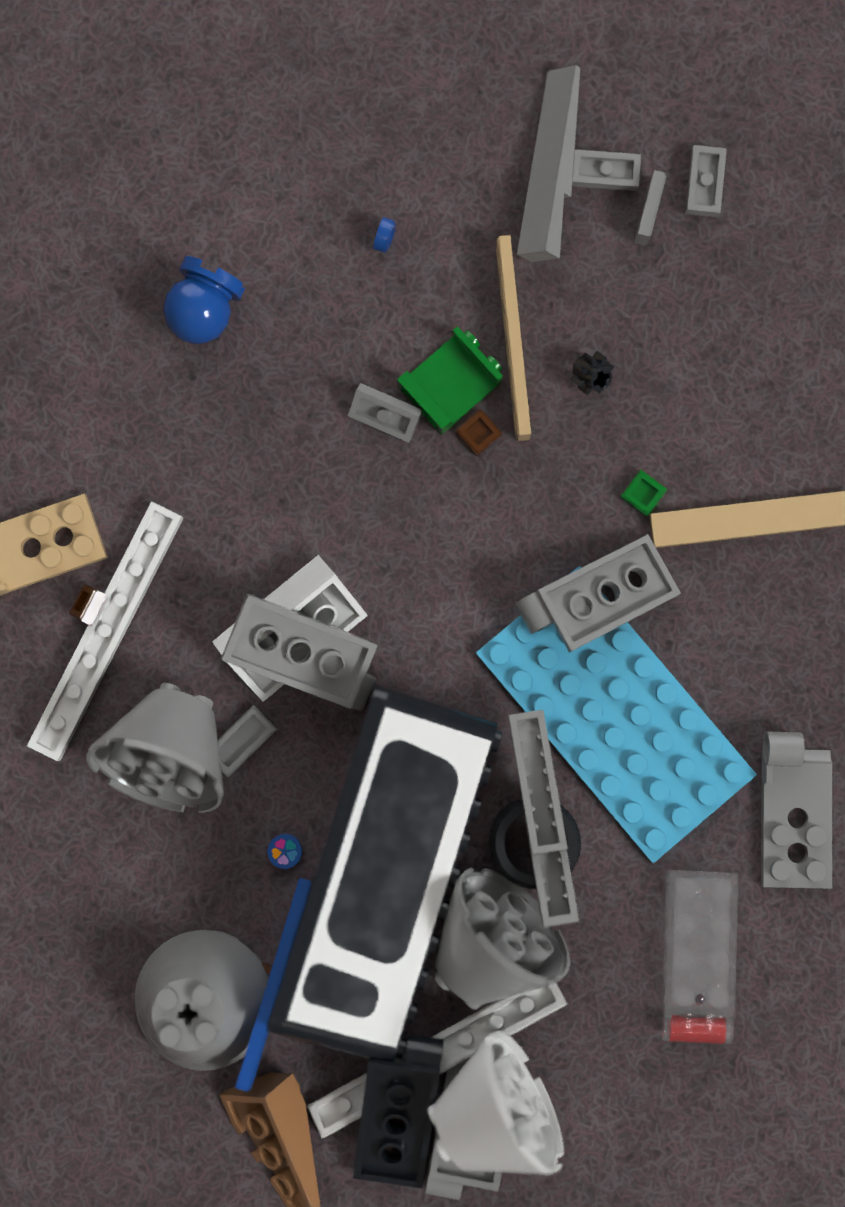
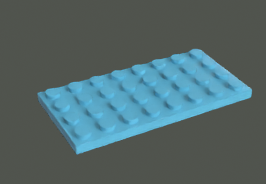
(622, 728)

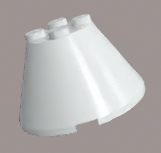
(498, 1114)

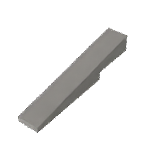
(551, 167)
(543, 819)

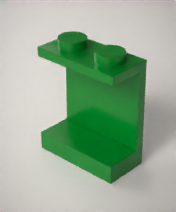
(451, 380)

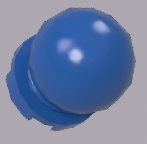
(199, 304)

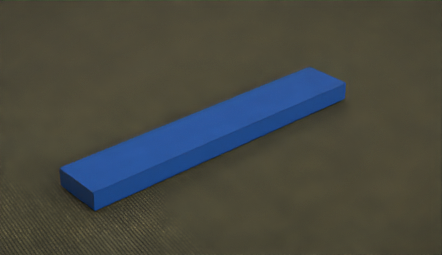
(259, 1033)

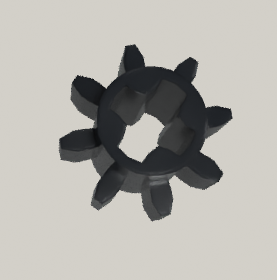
(592, 372)

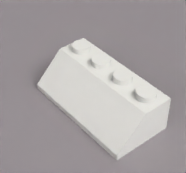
(311, 592)

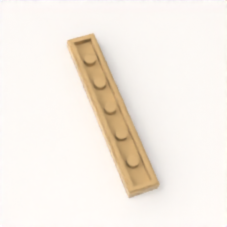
(513, 338)
(748, 519)

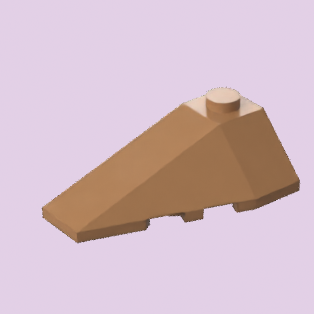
(279, 1127)

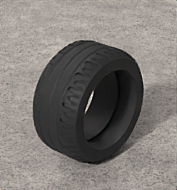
(498, 850)

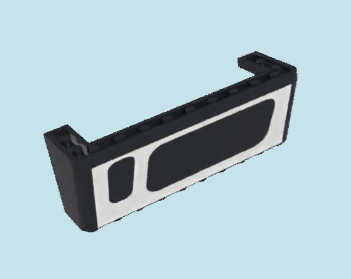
(384, 876)

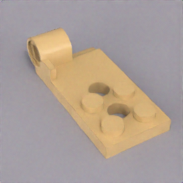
(42, 524)

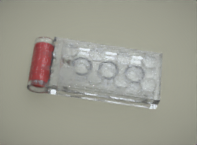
(699, 956)

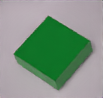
(643, 493)

